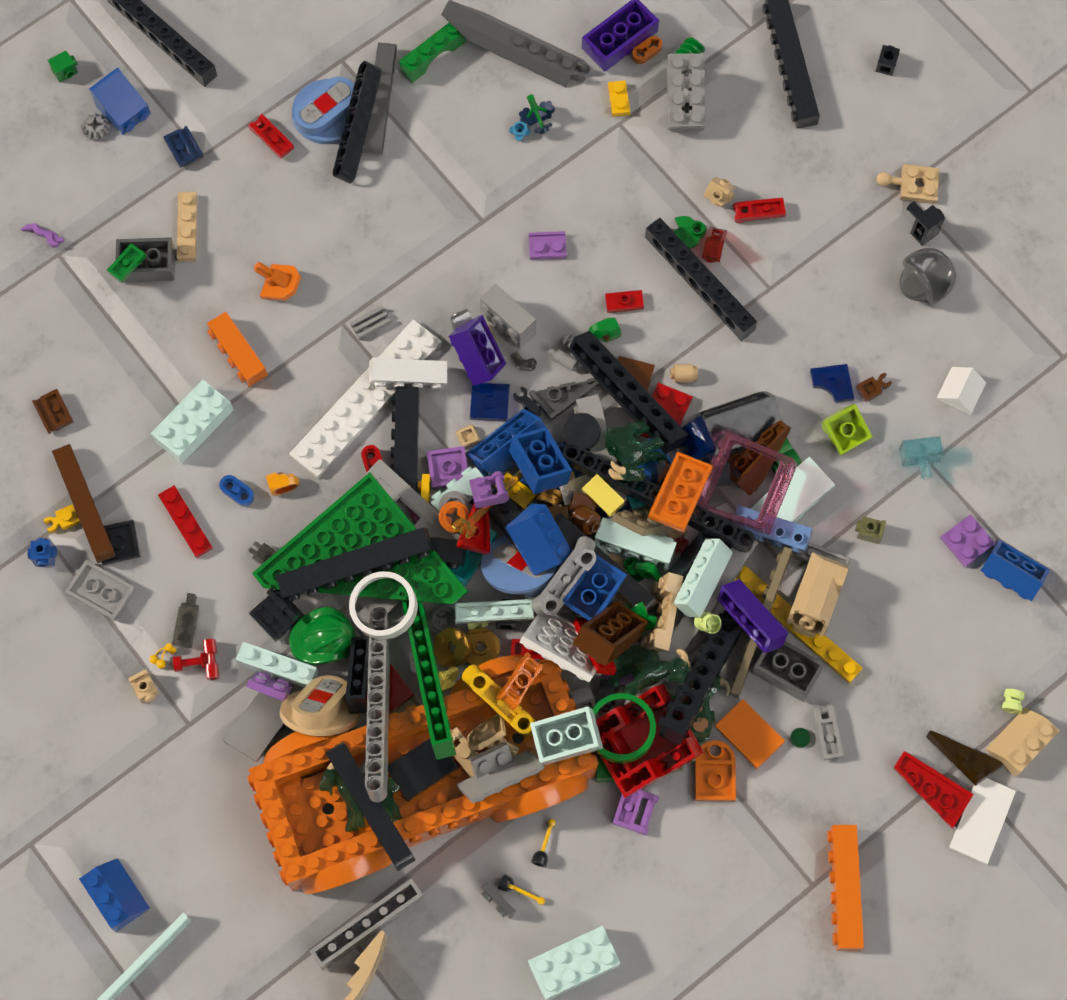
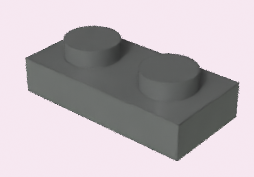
(503, 906)

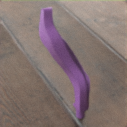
(52, 238)

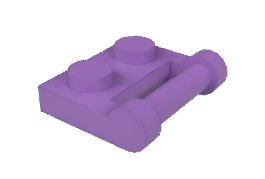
(482, 490)
(628, 810)

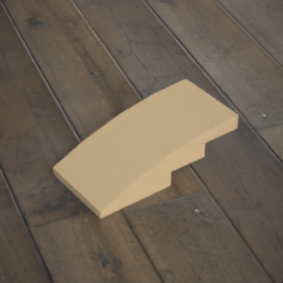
(367, 965)

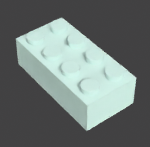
(192, 421)
(618, 540)
(574, 963)

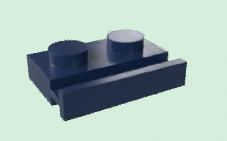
(183, 146)

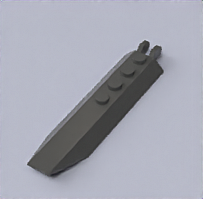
(514, 44)

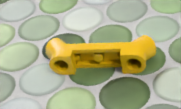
(488, 691)

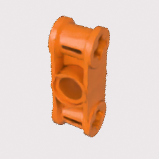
(513, 692)

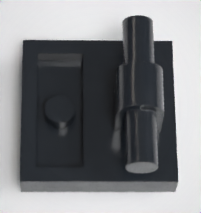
(276, 614)

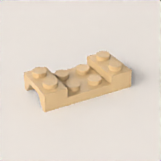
(666, 592)

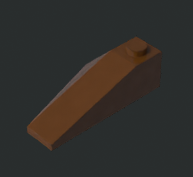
(751, 468)

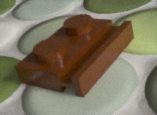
(53, 411)

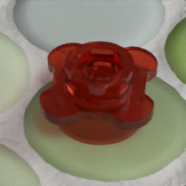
(681, 544)

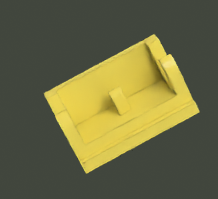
(603, 495)

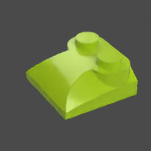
(846, 428)

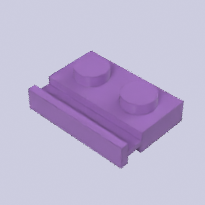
(547, 245)

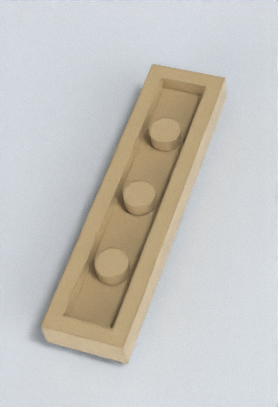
(187, 226)

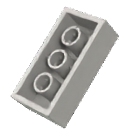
(694, 83)

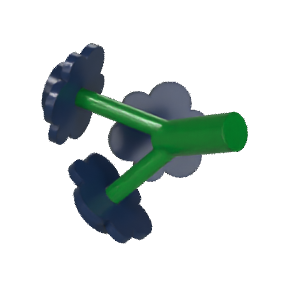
(537, 114)

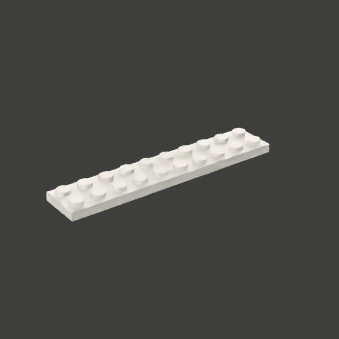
(359, 405)

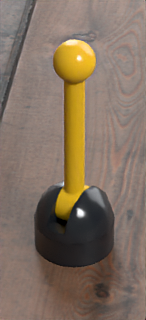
(540, 857)
(507, 885)

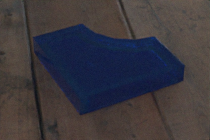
(834, 380)

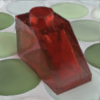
(714, 244)

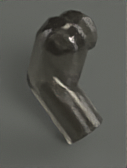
(527, 365)

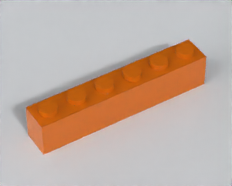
(846, 888)

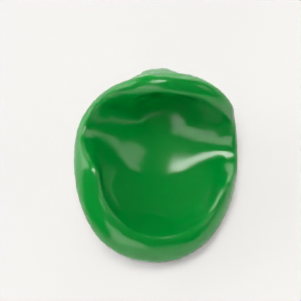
(321, 637)

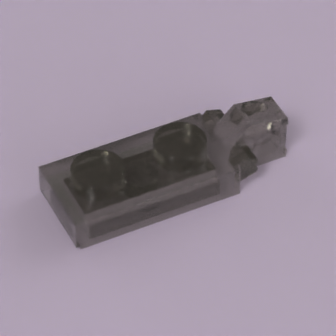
(186, 622)

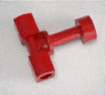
(206, 660)

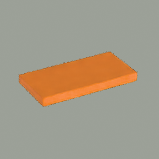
(680, 492)

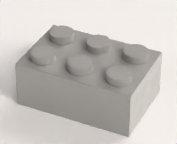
(507, 316)

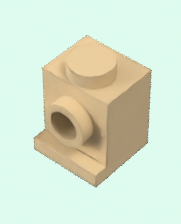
(150, 692)

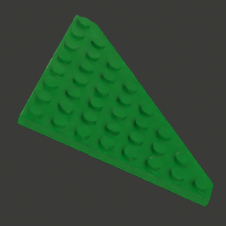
(354, 521)

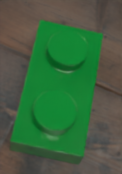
(126, 263)

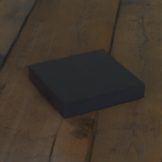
(123, 540)

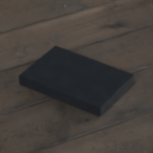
(420, 770)

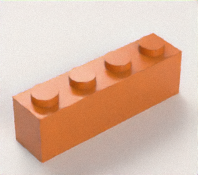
(237, 349)

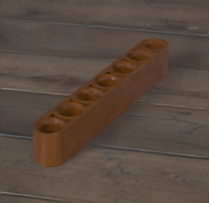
(83, 503)

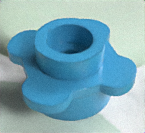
(519, 126)

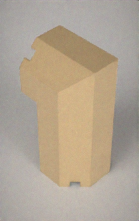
(817, 595)

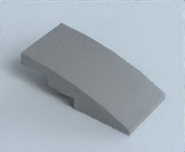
(257, 727)

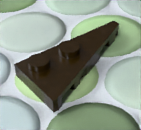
(970, 762)

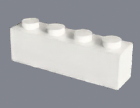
(407, 372)

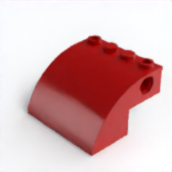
(627, 730)

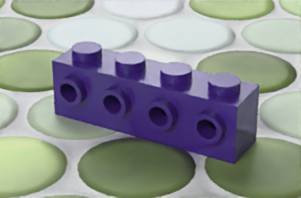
(752, 616)

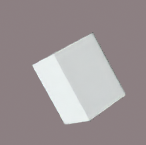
(962, 389)

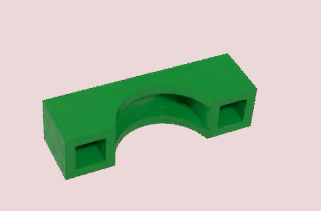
(418, 60)

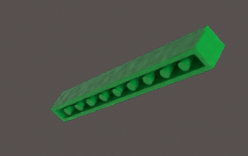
(430, 684)

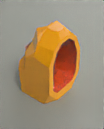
(282, 483)

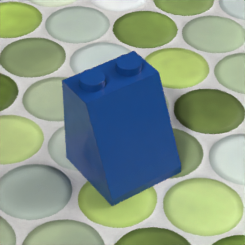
(119, 101)

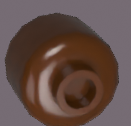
(586, 520)

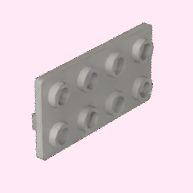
(497, 770)

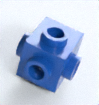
(47, 554)

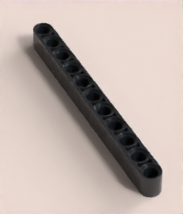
(651, 490)

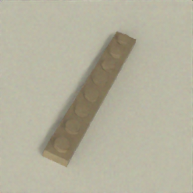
(769, 595)

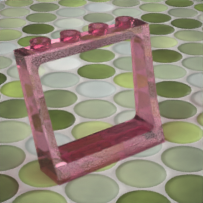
(775, 494)

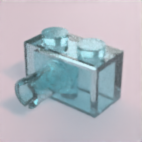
(921, 453)

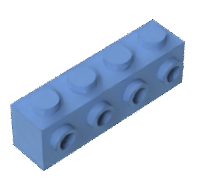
(782, 532)

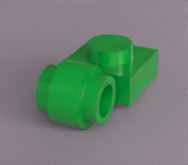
(645, 570)

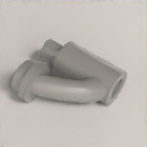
(562, 357)

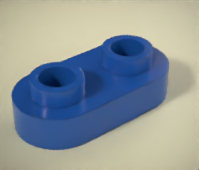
(237, 491)

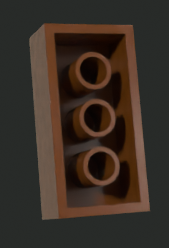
(610, 633)

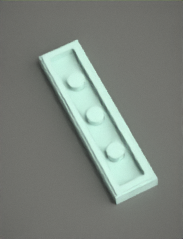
(493, 611)

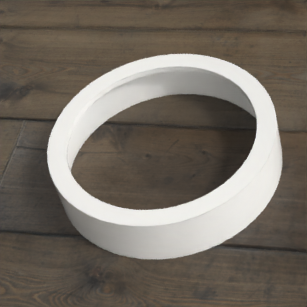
(399, 628)

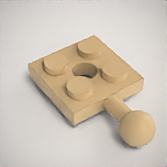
(908, 189)

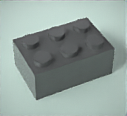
(158, 264)
(789, 670)

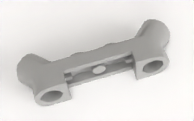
(580, 559)

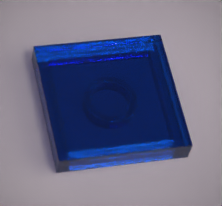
(489, 402)

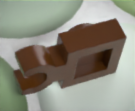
(871, 388)

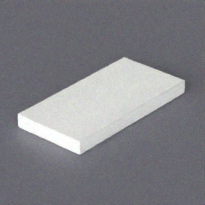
(982, 820)

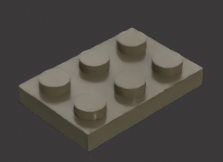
(638, 522)

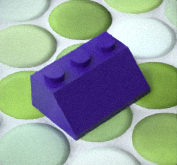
(477, 350)

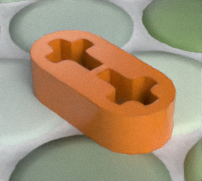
(648, 51)

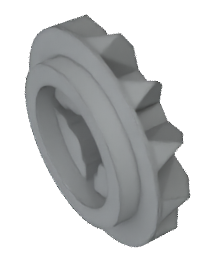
(101, 131)
(454, 496)

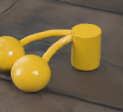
(161, 663)

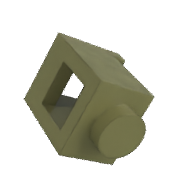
(866, 534)

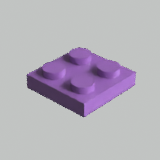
(446, 465)
(967, 540)
(270, 686)

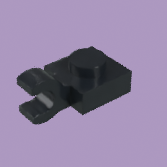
(528, 404)

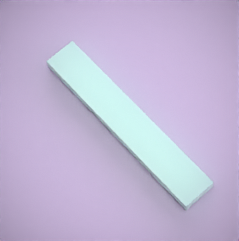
(146, 958)

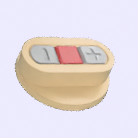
(319, 708)

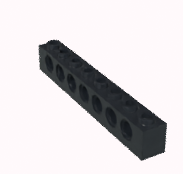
(167, 39)
(700, 279)
(627, 390)
(675, 729)

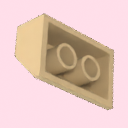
(1022, 740)

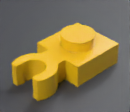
(66, 518)

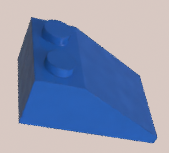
(595, 589)

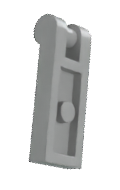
(828, 732)

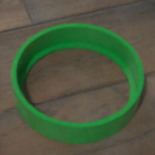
(626, 758)

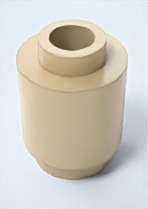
(684, 373)

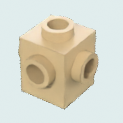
(719, 191)

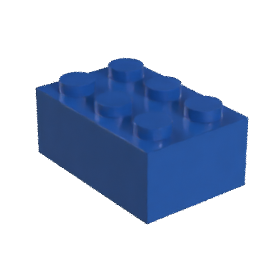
(540, 460)

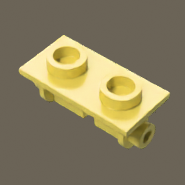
(448, 677)

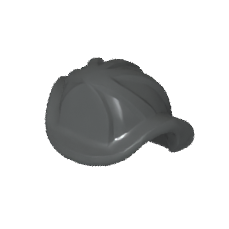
(927, 276)

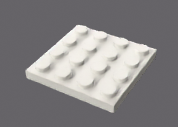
(554, 639)

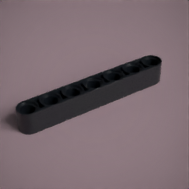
(357, 122)
(630, 588)
(372, 811)

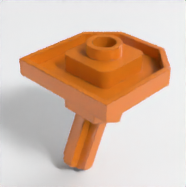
(280, 281)

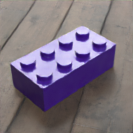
(620, 34)

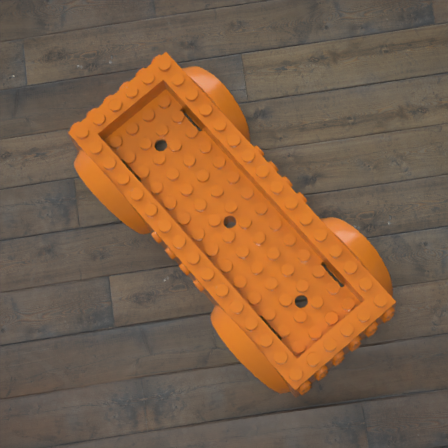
(315, 846)

